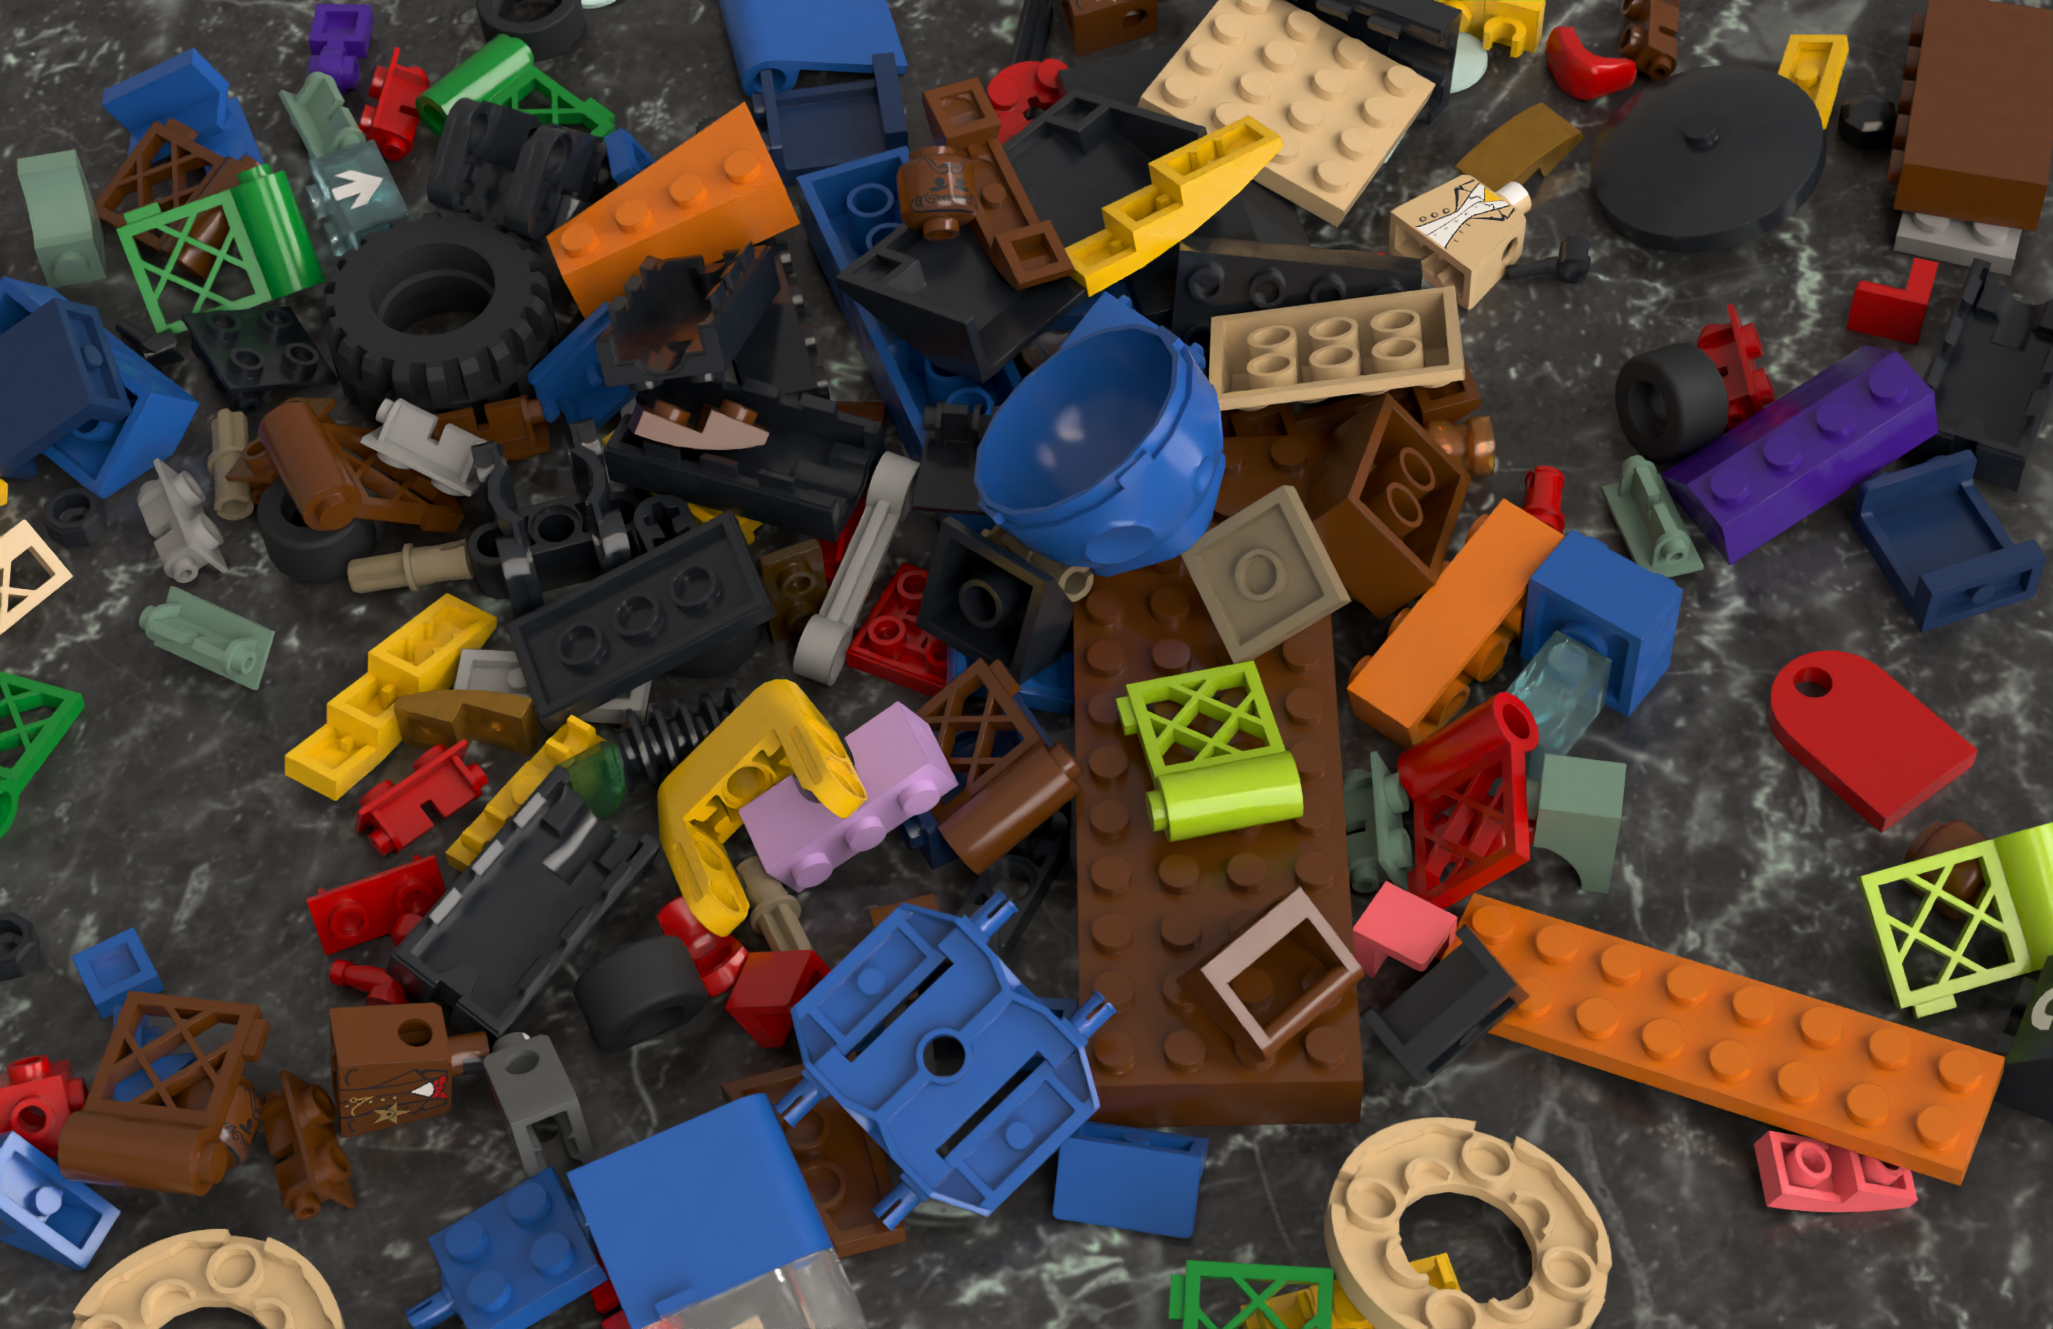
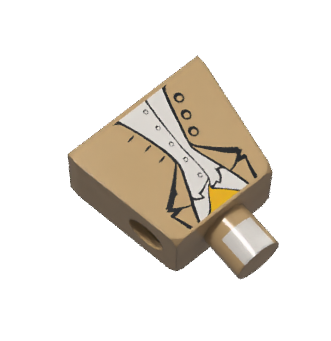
(1462, 234)

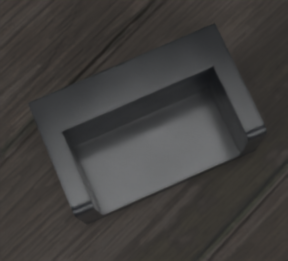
(1447, 1008)

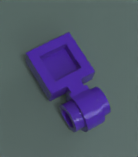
(338, 39)

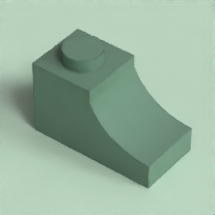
(63, 219)
(1579, 814)

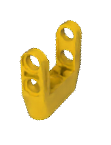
(746, 755)

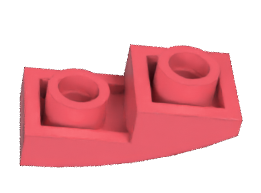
(1828, 1178)

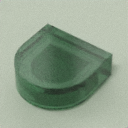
(598, 777)

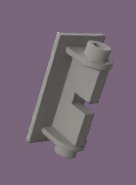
(408, 444)
(176, 506)

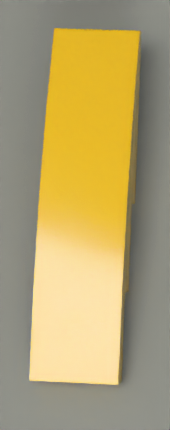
(1183, 194)
(362, 717)

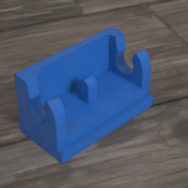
(573, 377)

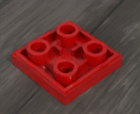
(893, 645)

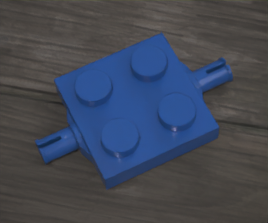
(513, 1260)

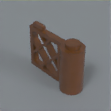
(136, 175)
(329, 481)
(1002, 794)
(153, 1144)

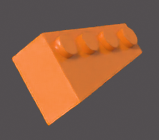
(693, 201)
(1454, 630)

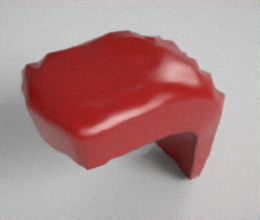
(1583, 73)
(715, 957)

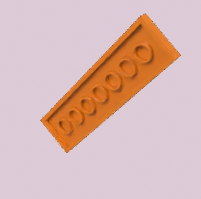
(1740, 1042)

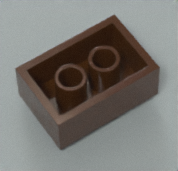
(1386, 505)

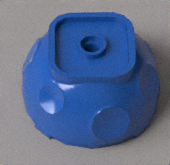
(1106, 453)

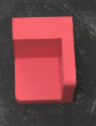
(1401, 928)

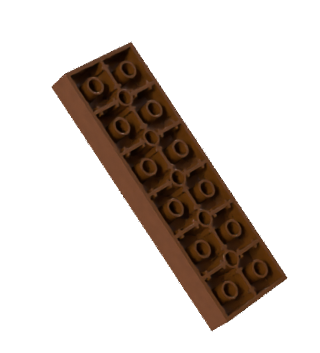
(1164, 905)

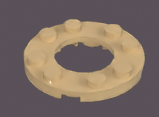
(1448, 1156)
(210, 1271)

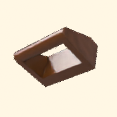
(1299, 918)

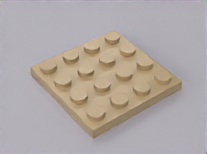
(1306, 81)

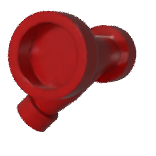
(372, 979)

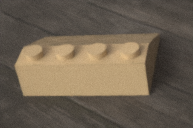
(1336, 349)

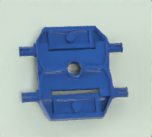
(905, 1103)

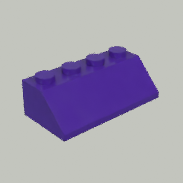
(1804, 450)

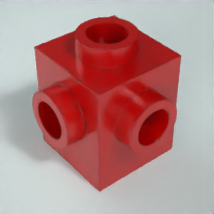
(45, 1085)

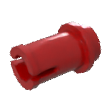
(1544, 496)

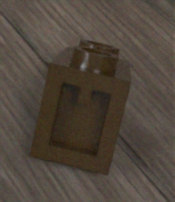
(795, 586)

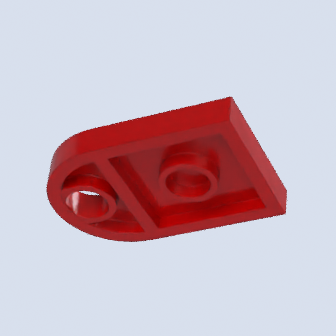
(1865, 735)

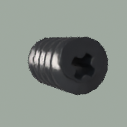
(669, 740)

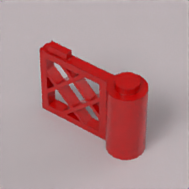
(1460, 768)

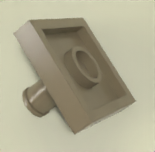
(1265, 575)

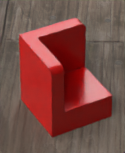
(1892, 310)
(770, 988)

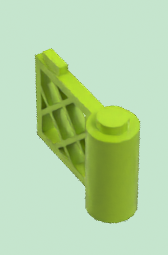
(1222, 785)
(2021, 892)

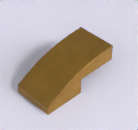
(1520, 147)
(470, 715)

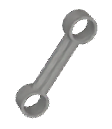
(829, 633)

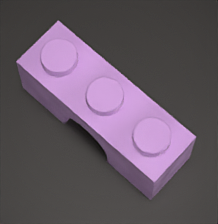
(902, 778)

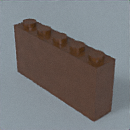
(1975, 113)

